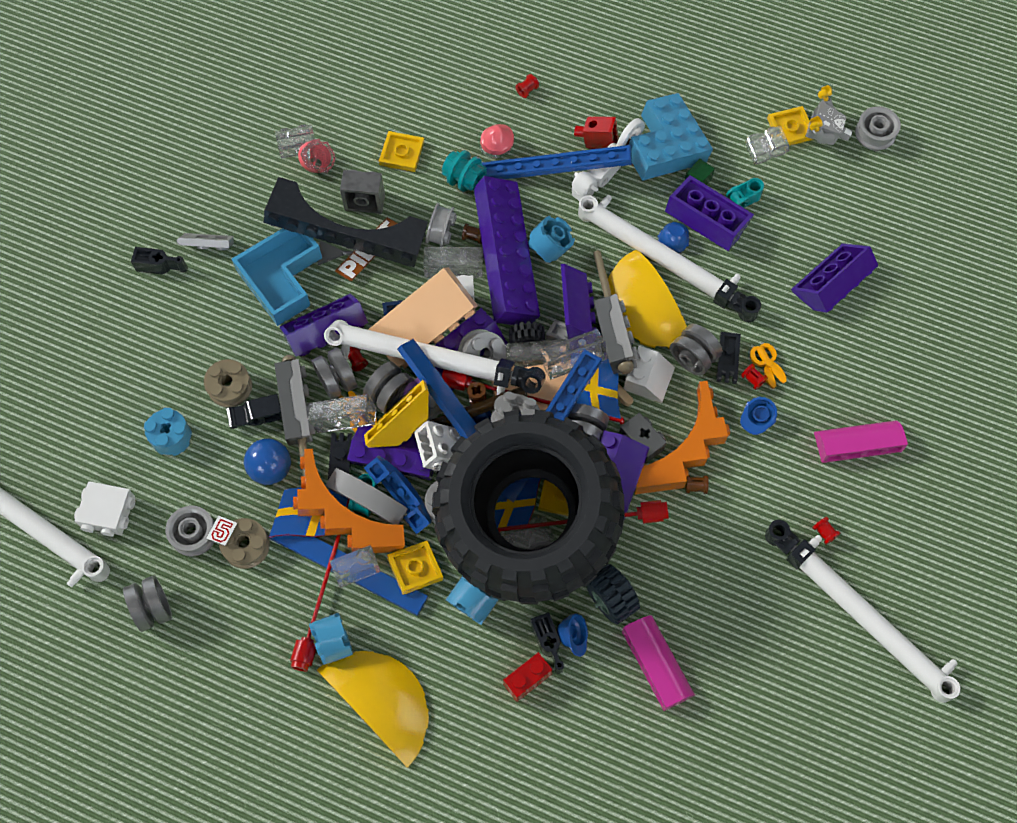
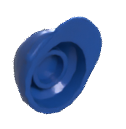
(675, 236)
(758, 415)
(574, 634)

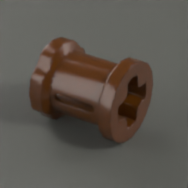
(471, 233)
(476, 392)
(697, 484)

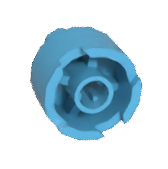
(551, 238)
(168, 432)
(471, 601)
(331, 638)

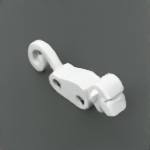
(588, 181)

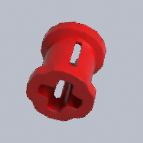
(527, 86)
(356, 359)
(754, 376)
(826, 530)

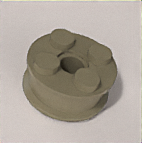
(226, 371)
(252, 554)

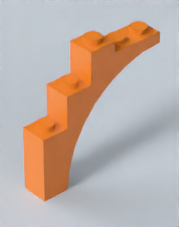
(672, 470)
(316, 500)

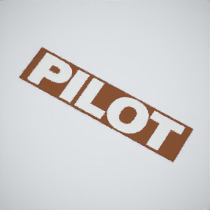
(358, 260)

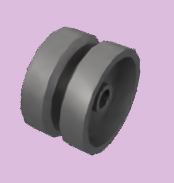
(696, 349)
(336, 372)
(387, 386)
(591, 418)
(147, 603)

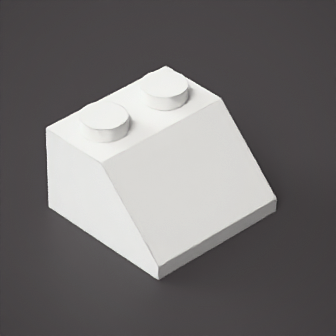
(650, 376)

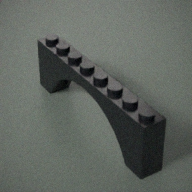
(394, 243)

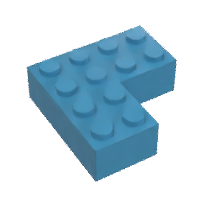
(673, 139)
(271, 268)

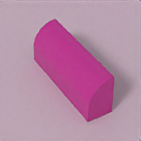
(860, 441)
(657, 662)

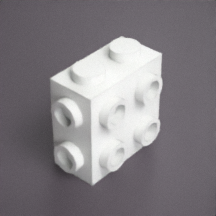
(435, 443)
(104, 509)

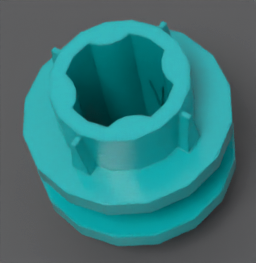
(463, 170)

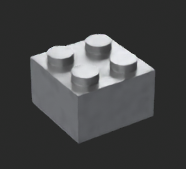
(362, 191)

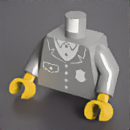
(826, 122)

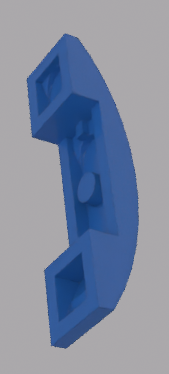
(402, 491)

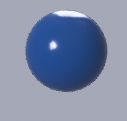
(267, 461)

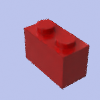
(527, 677)

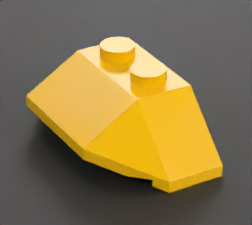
(401, 419)

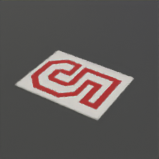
(221, 530)

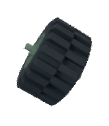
(613, 594)

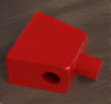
(598, 132)

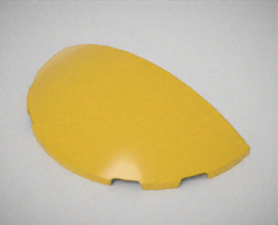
(647, 300)
(384, 697)

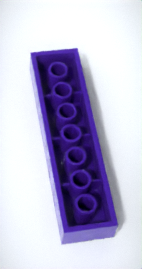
(506, 251)

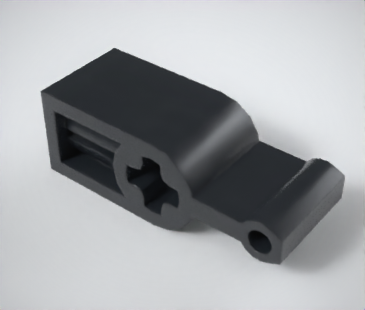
(156, 261)
(255, 412)
(550, 634)

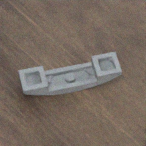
(366, 496)

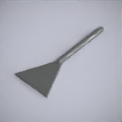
(330, 252)

